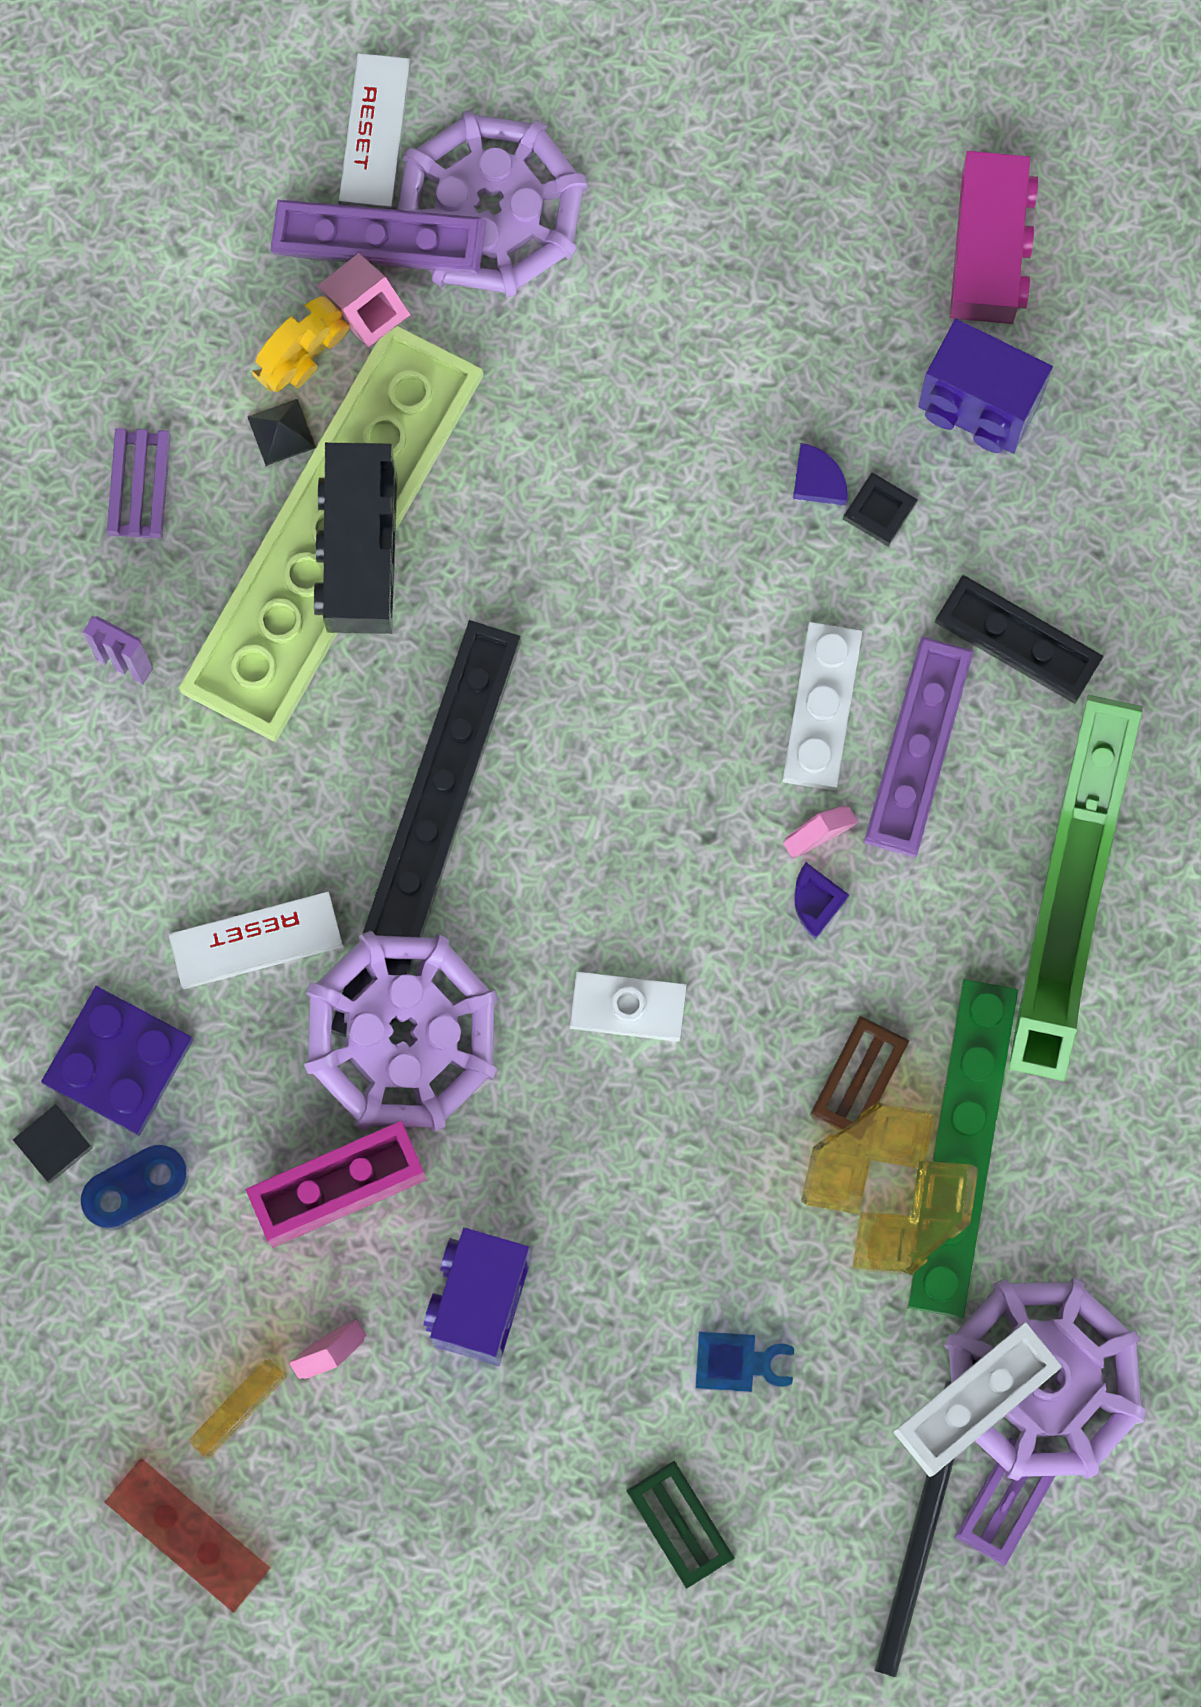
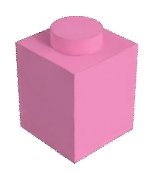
(364, 299)

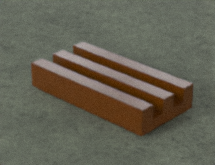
(881, 1035)

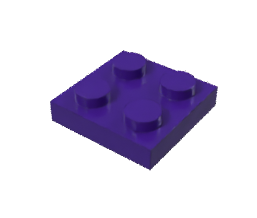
(117, 1060)

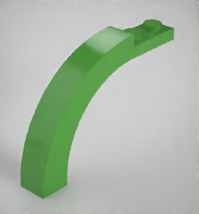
(1073, 888)

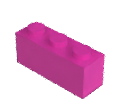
(993, 237)
(336, 1184)

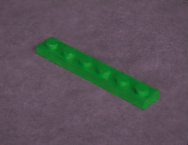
(967, 1134)

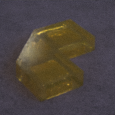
(842, 1160)
(939, 1211)

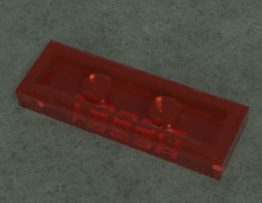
(187, 1535)

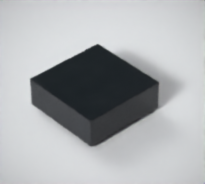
(880, 509)
(52, 1144)

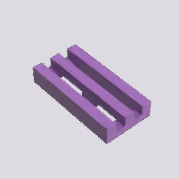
(141, 440)
(124, 655)
(983, 1543)

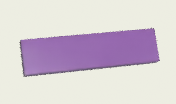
(379, 235)
(918, 747)

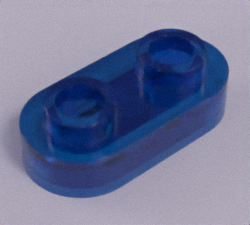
(134, 1185)

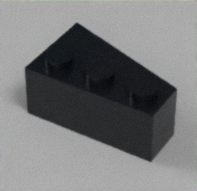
(357, 538)

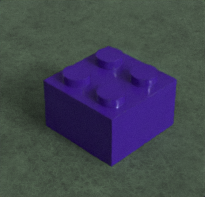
(983, 388)
(479, 1295)

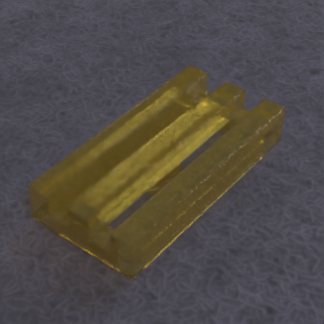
(237, 1408)

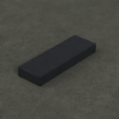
(1019, 639)

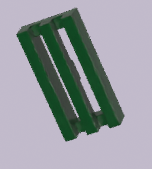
(705, 1566)

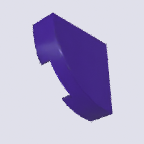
(819, 477)
(817, 900)

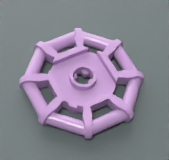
(503, 174)
(433, 1031)
(1079, 1379)

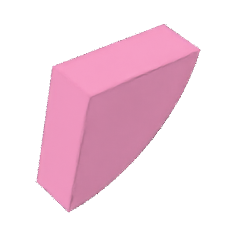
(819, 830)
(328, 1351)

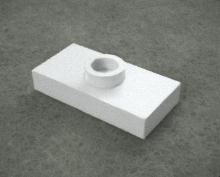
(628, 1006)

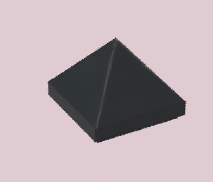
(281, 432)

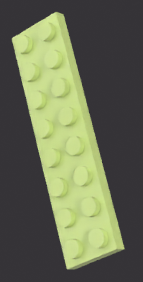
(268, 632)

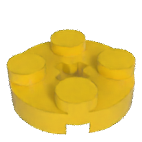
(295, 344)

